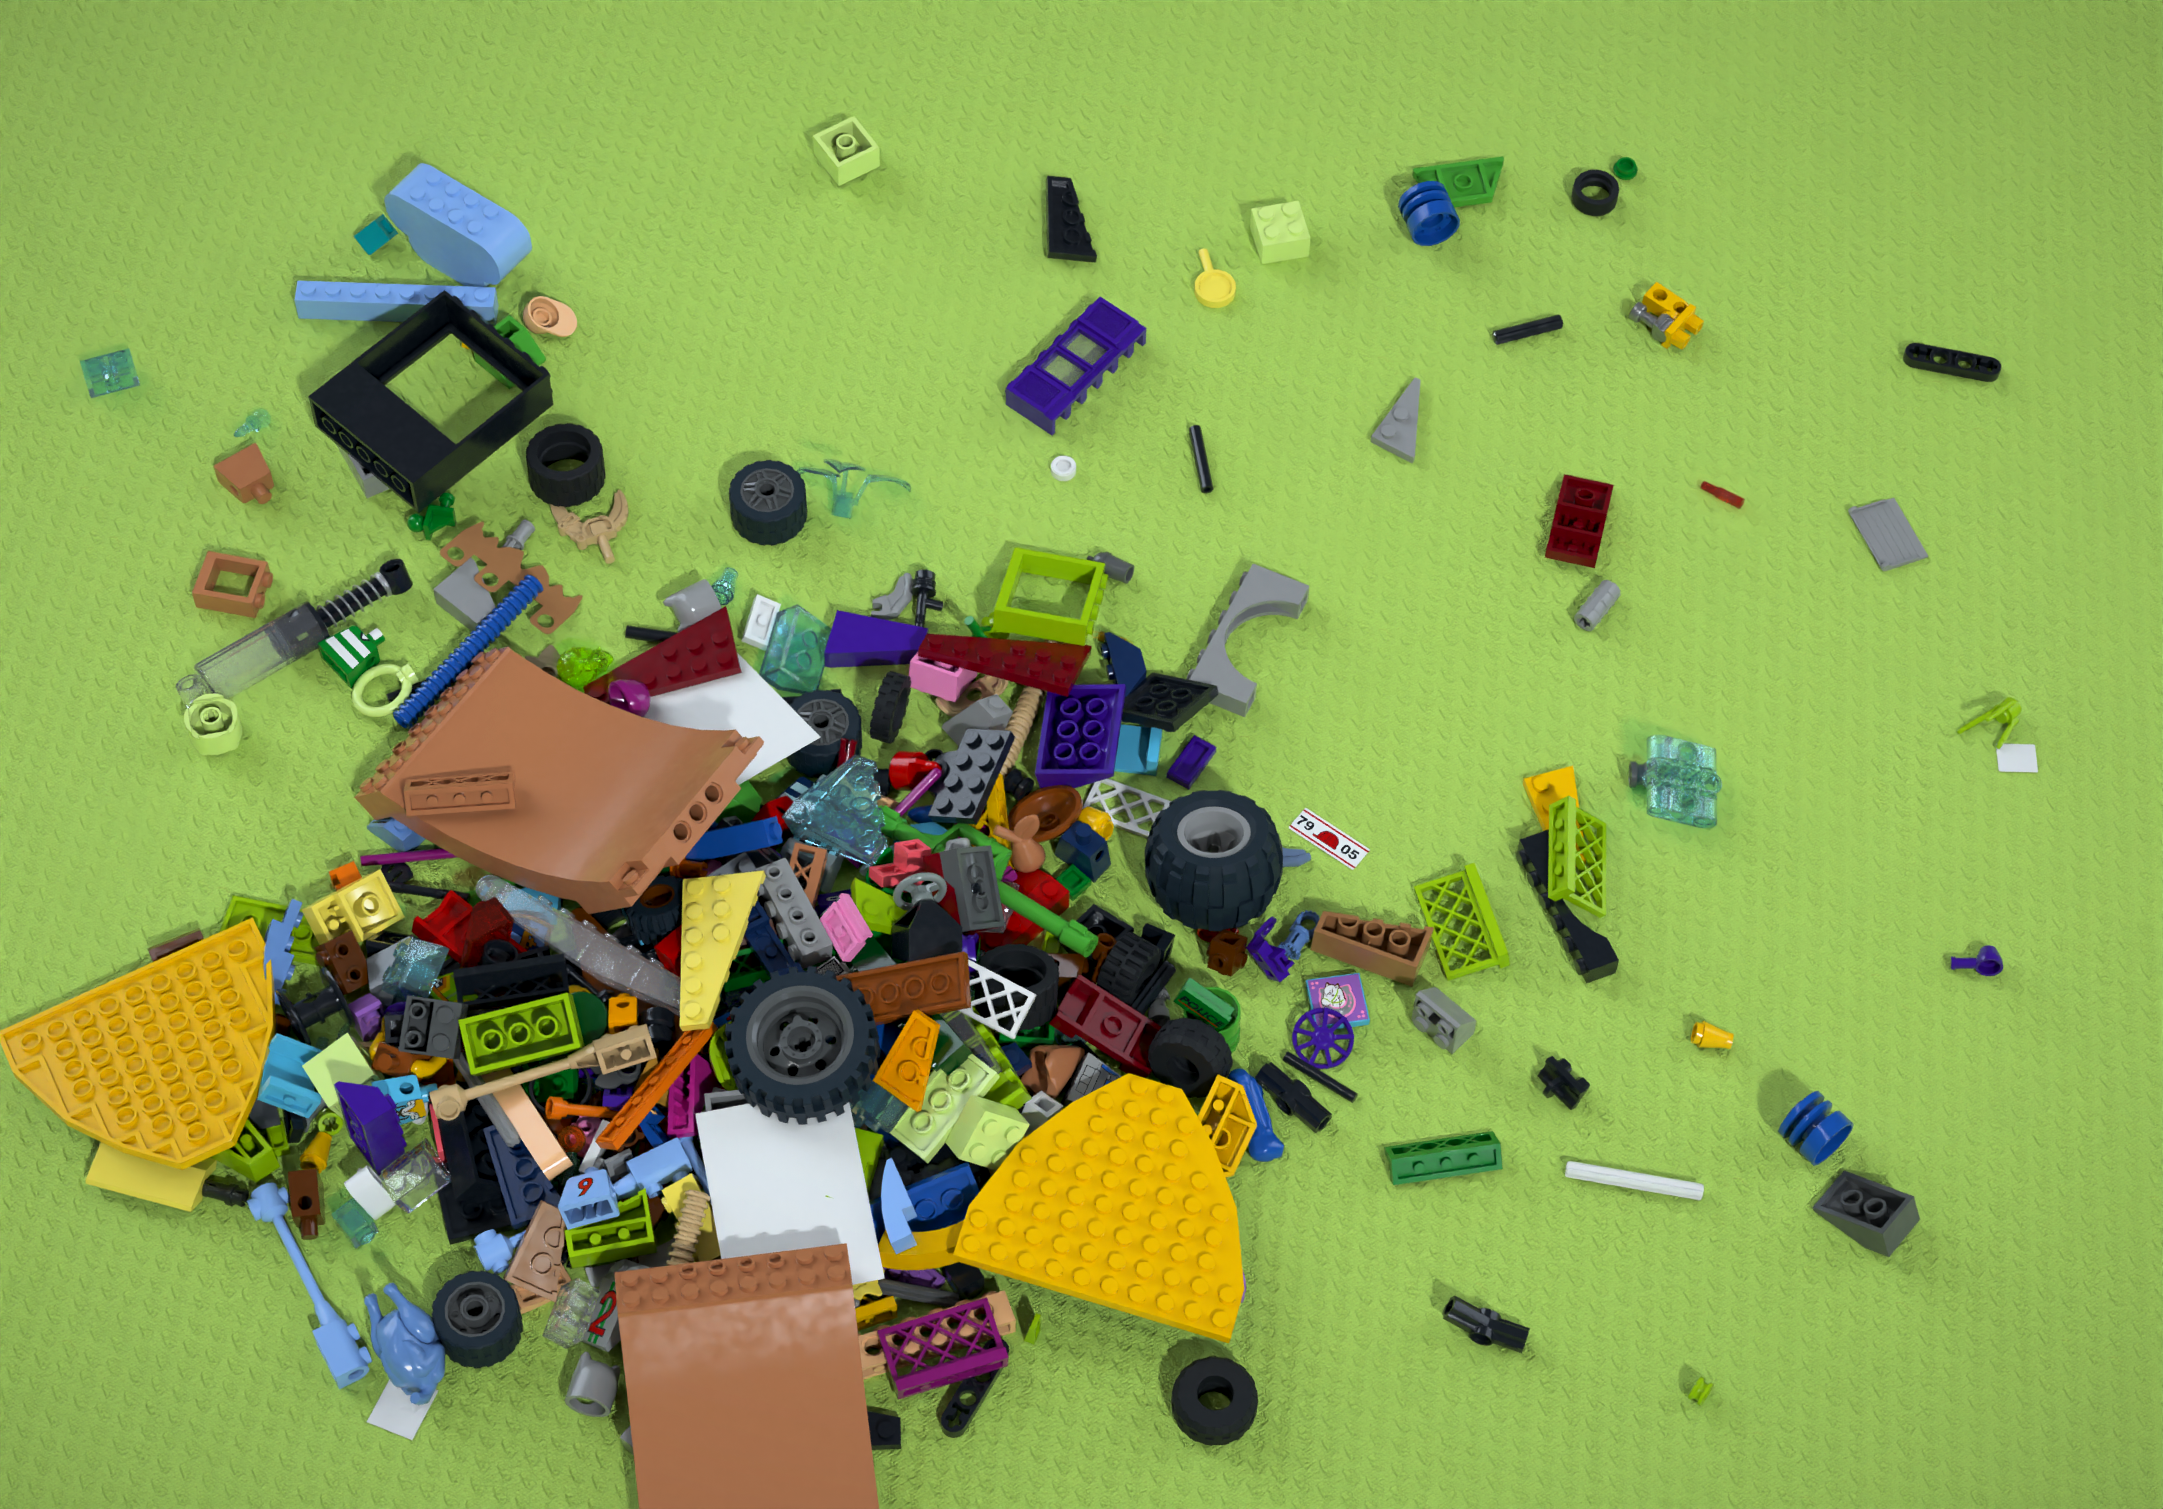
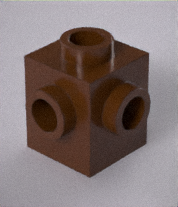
(1227, 952)

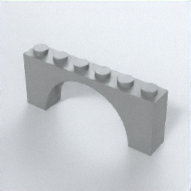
(1259, 595)

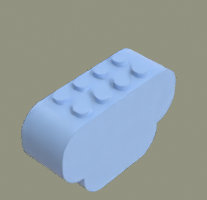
(457, 228)

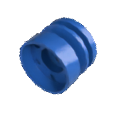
(1429, 213)
(1810, 1123)

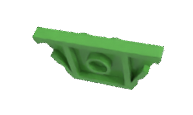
(1465, 181)

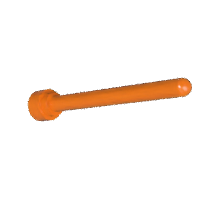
(558, 1108)

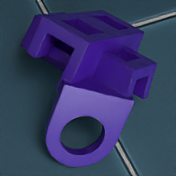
(1268, 957)

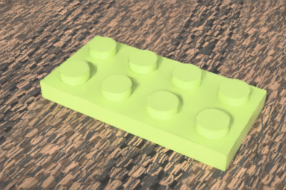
(943, 1102)

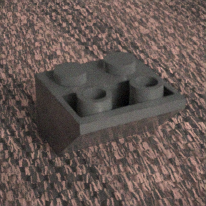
(432, 1027)

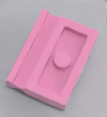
(846, 927)

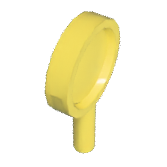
(1212, 286)

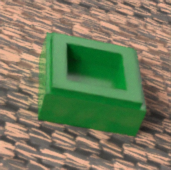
(1074, 881)

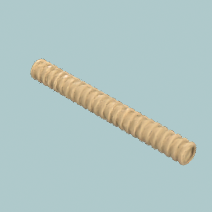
(1022, 721)
(688, 1228)

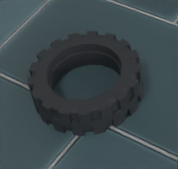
(890, 707)

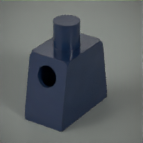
(1082, 847)

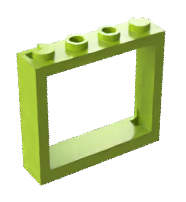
(1042, 624)

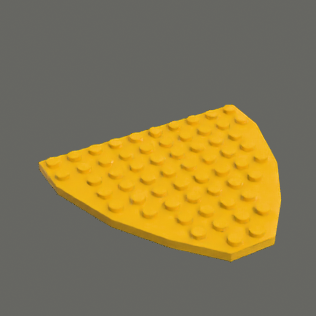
(160, 1054)
(1118, 1210)

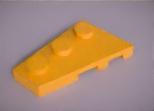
(910, 1060)

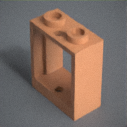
(245, 606)

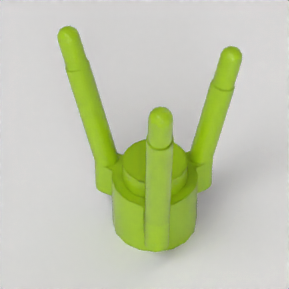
(2004, 713)

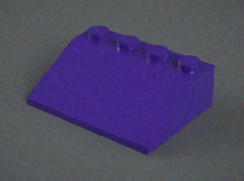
(1080, 735)

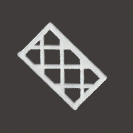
(1120, 788)
(1010, 987)

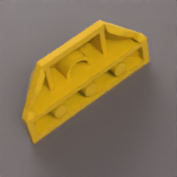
(1228, 1122)

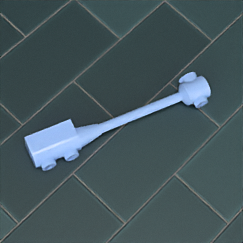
(645, 1171)
(334, 1337)

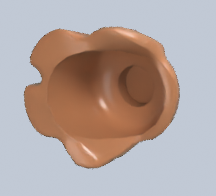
(1051, 1068)

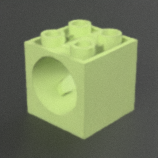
(344, 1062)

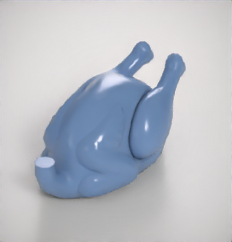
(407, 1346)

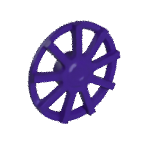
(1323, 1037)

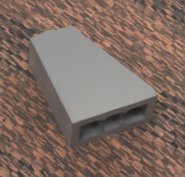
(464, 597)
(984, 714)

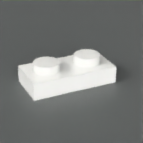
(760, 622)
(595, 1154)

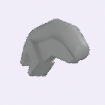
(895, 602)

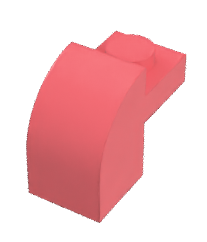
(906, 862)

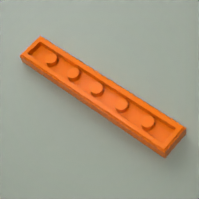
(653, 1088)

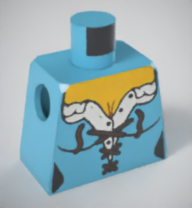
(407, 1096)

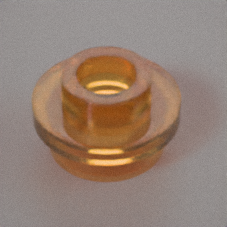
(564, 1139)

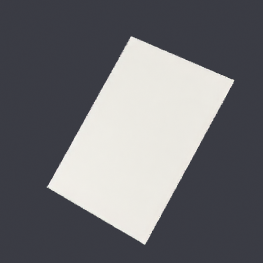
(741, 704)
(773, 1184)

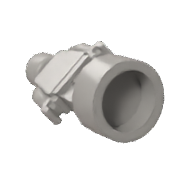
(1158, 1011)

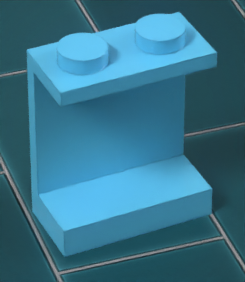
(1138, 750)
(284, 1078)

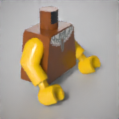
(398, 1064)

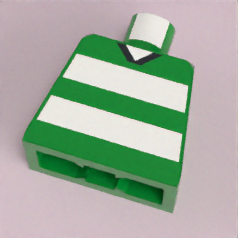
(351, 652)

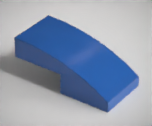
(651, 1129)

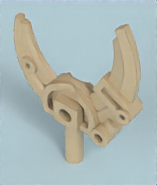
(594, 530)

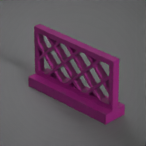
(950, 1371)

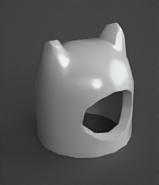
(693, 603)
(593, 1382)

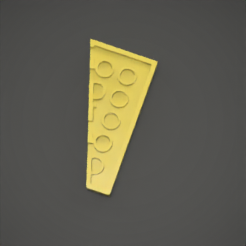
(712, 931)

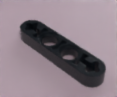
(1952, 359)
(978, 1389)

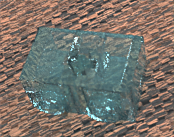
(109, 373)

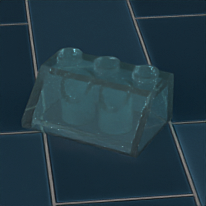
(795, 651)

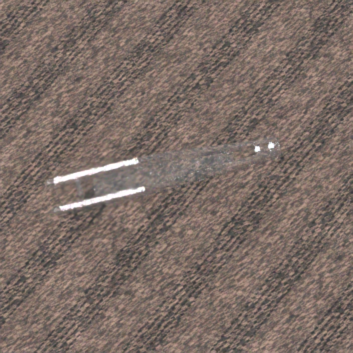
(585, 947)

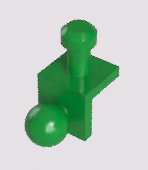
(435, 518)

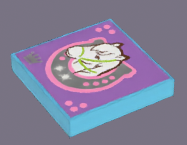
(1340, 994)

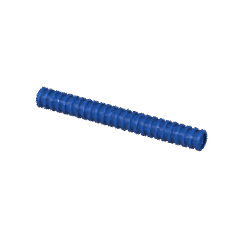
(468, 650)

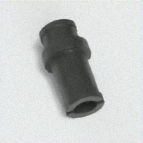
(230, 1194)

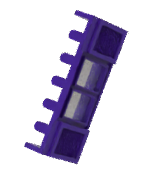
(1074, 364)

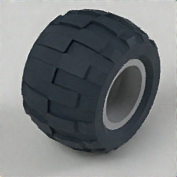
(1213, 860)

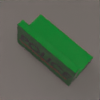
(1204, 1005)

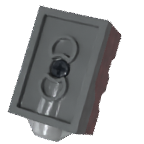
(971, 885)

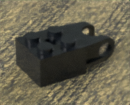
(914, 1169)

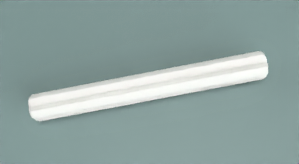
(1634, 1180)

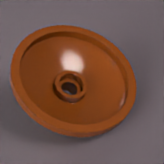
(1054, 805)

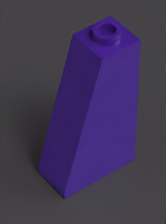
(871, 641)

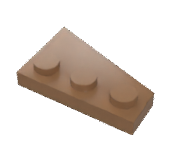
(539, 1253)

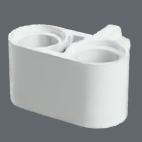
(369, 1192)

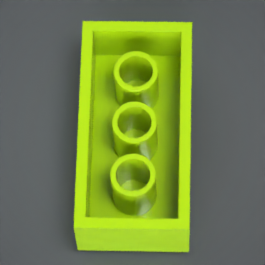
(521, 1034)

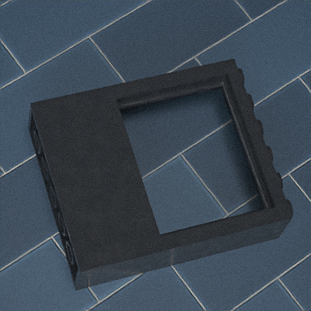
(394, 438)

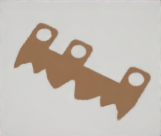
(506, 565)

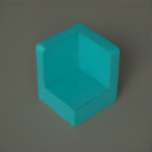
(376, 234)

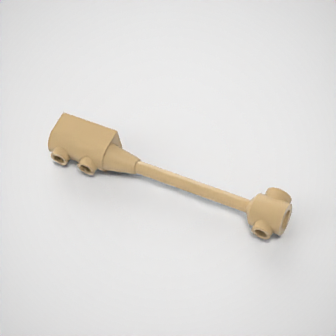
(609, 1052)

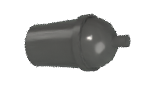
(1115, 567)

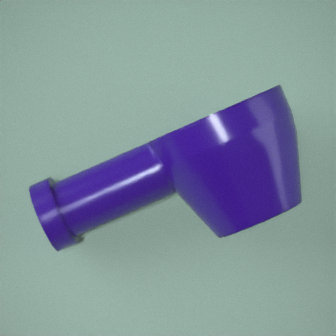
(1987, 962)

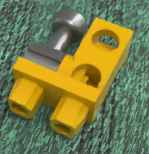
(1673, 316)

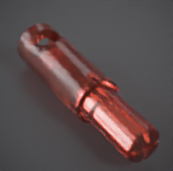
(1723, 494)

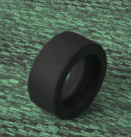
(1600, 179)

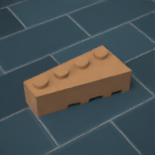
(1373, 945)

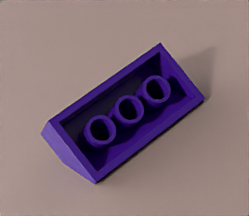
(371, 1123)

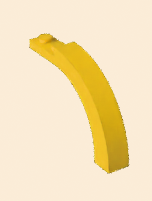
(932, 1250)

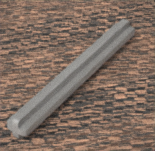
(489, 1104)

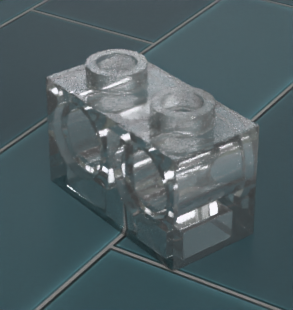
(571, 1313)

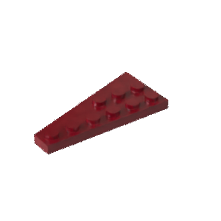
(684, 660)
(1029, 663)

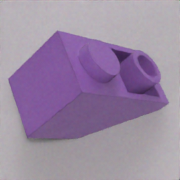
(367, 1016)

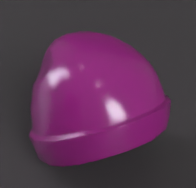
(630, 696)

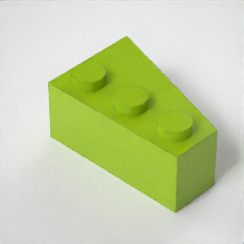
(250, 1155)
(615, 1237)

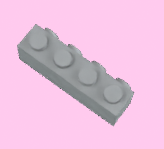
(794, 915)

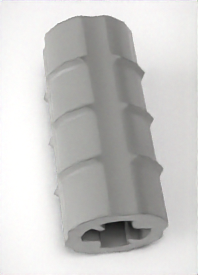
(1597, 605)

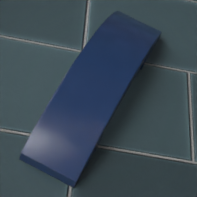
(766, 944)

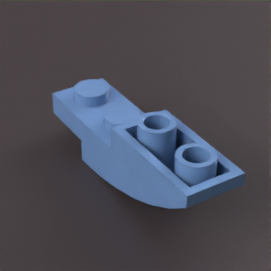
(278, 941)

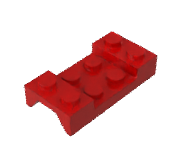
(449, 926)

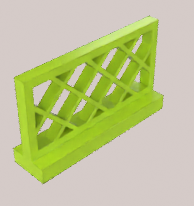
(1564, 856)
(1485, 922)

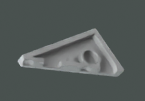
(1399, 427)

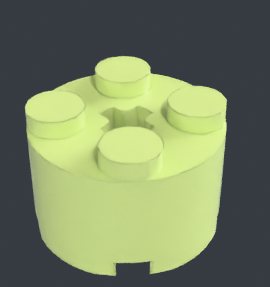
(213, 725)

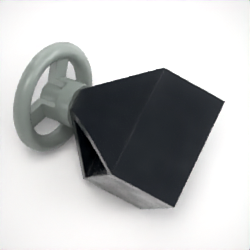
(925, 927)

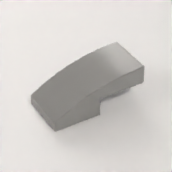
(616, 1165)

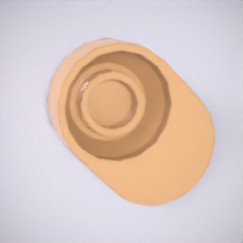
(549, 316)

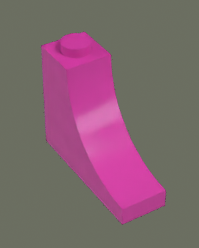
(688, 1097)

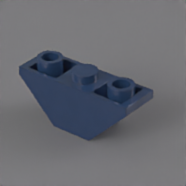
(1124, 661)

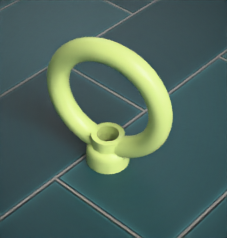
(406, 676)

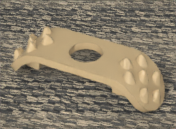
(987, 686)

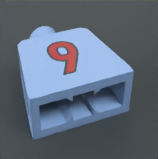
(588, 1199)

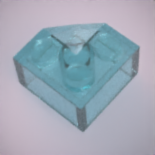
(414, 968)

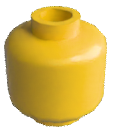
(1098, 820)

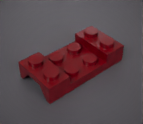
(1106, 1025)

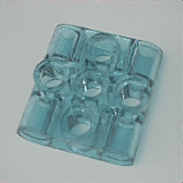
(1681, 781)

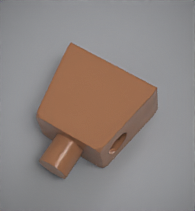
(246, 475)

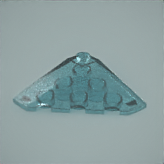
(842, 812)

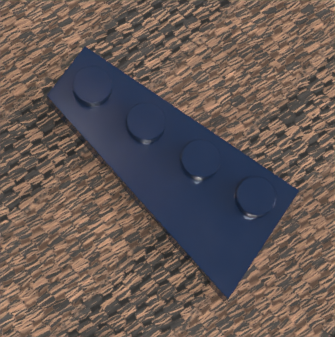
(519, 1178)

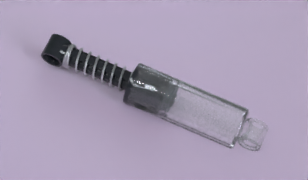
(286, 638)

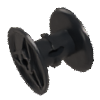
(315, 1007)

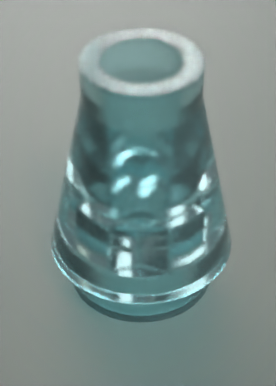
(725, 586)

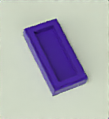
(1191, 762)

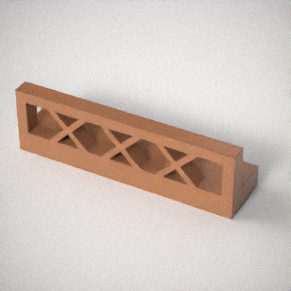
(460, 794)
(816, 869)

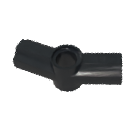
(1485, 1325)

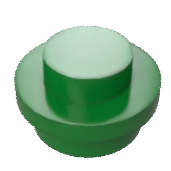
(1625, 168)

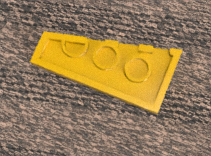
(1548, 789)

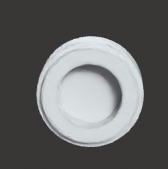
(1063, 468)

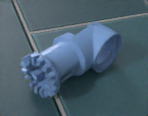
(1299, 935)

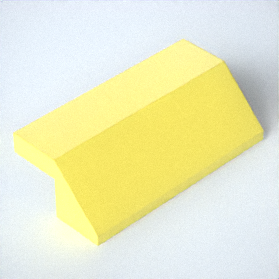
(149, 1179)

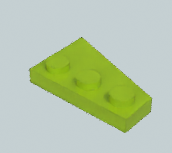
(875, 906)

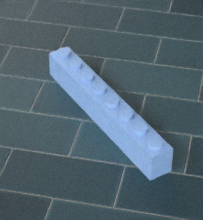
(384, 301)

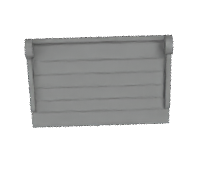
(1888, 534)

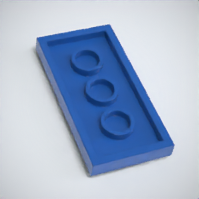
(936, 1200)

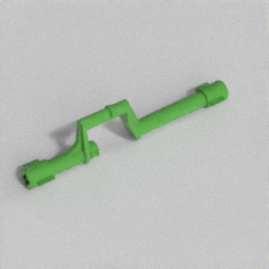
(1070, 933)

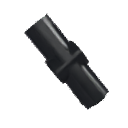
(1293, 1097)

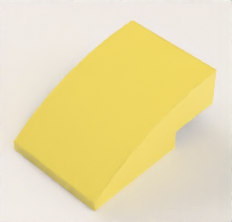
(360, 906)

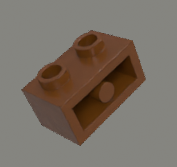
(344, 962)

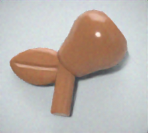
(1026, 852)

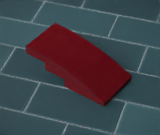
(1579, 521)

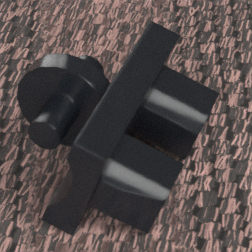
(1561, 1083)

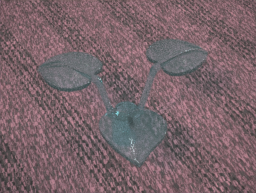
(844, 500)

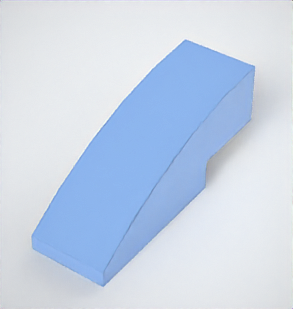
(896, 1209)

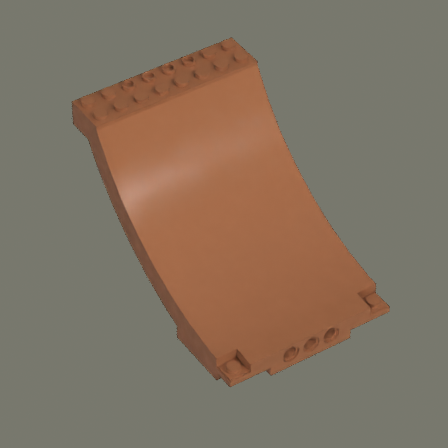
(595, 786)
(747, 1383)

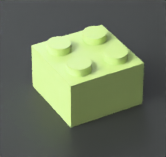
(846, 150)
(1280, 232)
(986, 1132)

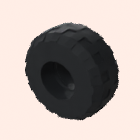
(1189, 1056)
(1209, 1425)

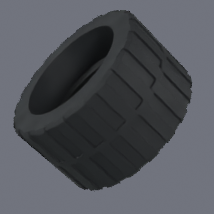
(562, 443)
(1028, 969)

